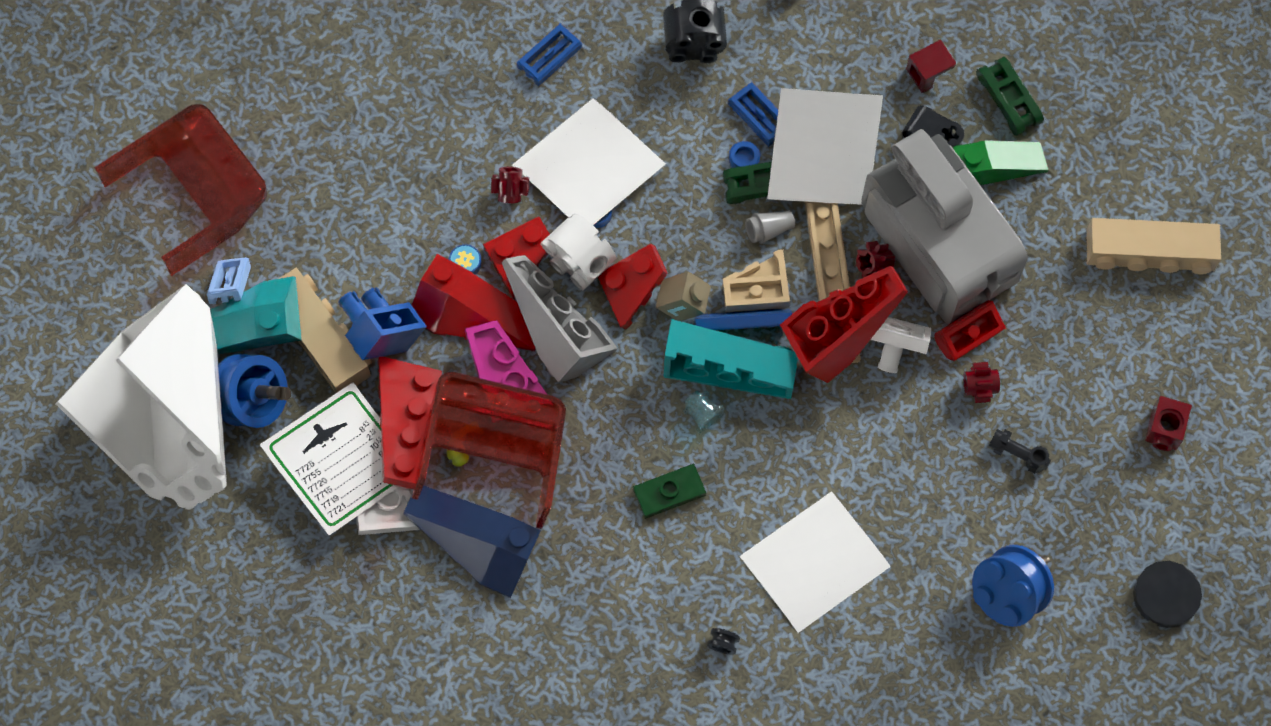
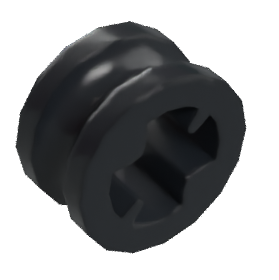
(723, 641)

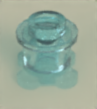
(702, 410)

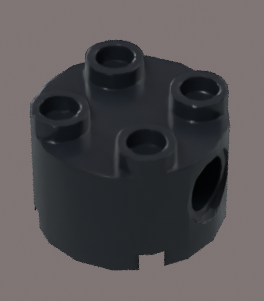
(694, 31)

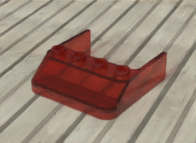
(209, 170)
(496, 425)

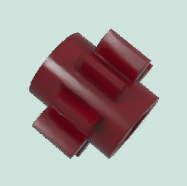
(510, 184)
(874, 258)
(981, 382)

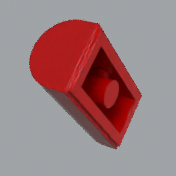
(969, 331)

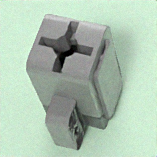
(942, 226)

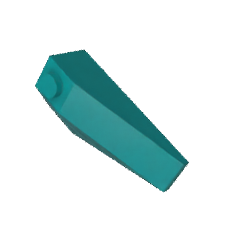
(260, 319)

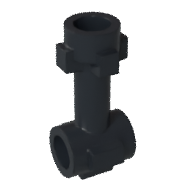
(1036, 458)

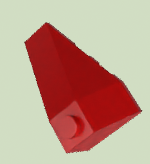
(457, 299)
(837, 328)

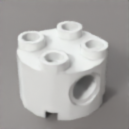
(578, 251)

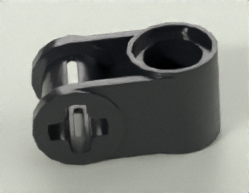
(933, 124)

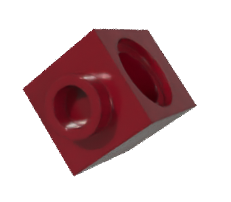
(1173, 412)

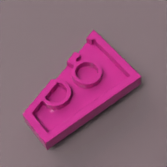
(498, 358)

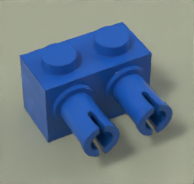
(383, 327)

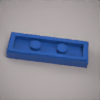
(743, 320)

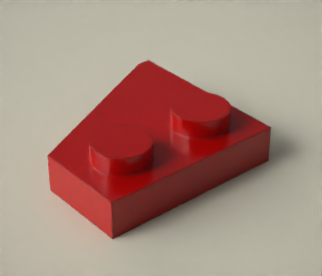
(517, 242)
(632, 281)

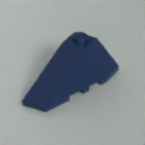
(478, 538)

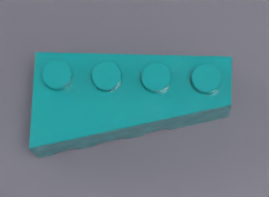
(728, 361)

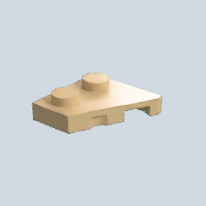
(758, 286)

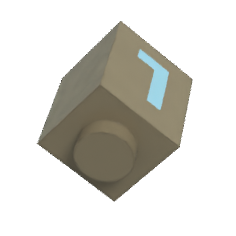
(683, 296)

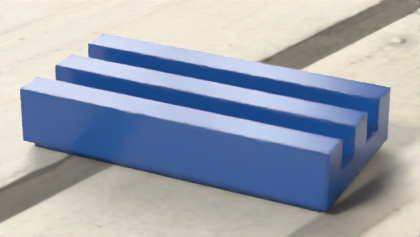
(540, 77)
(734, 103)

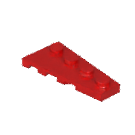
(405, 404)

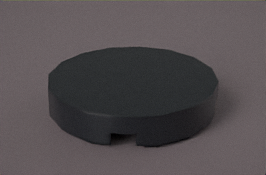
(1167, 594)

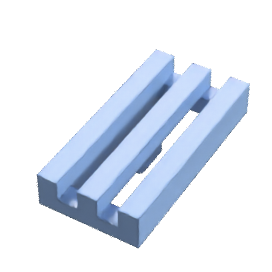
(235, 280)

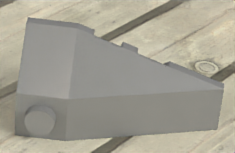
(559, 332)

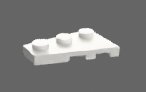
(387, 515)

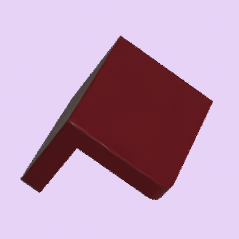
(928, 64)

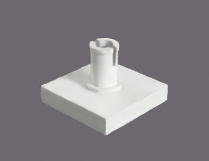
(899, 335)

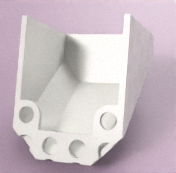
(158, 402)

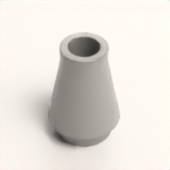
(765, 226)

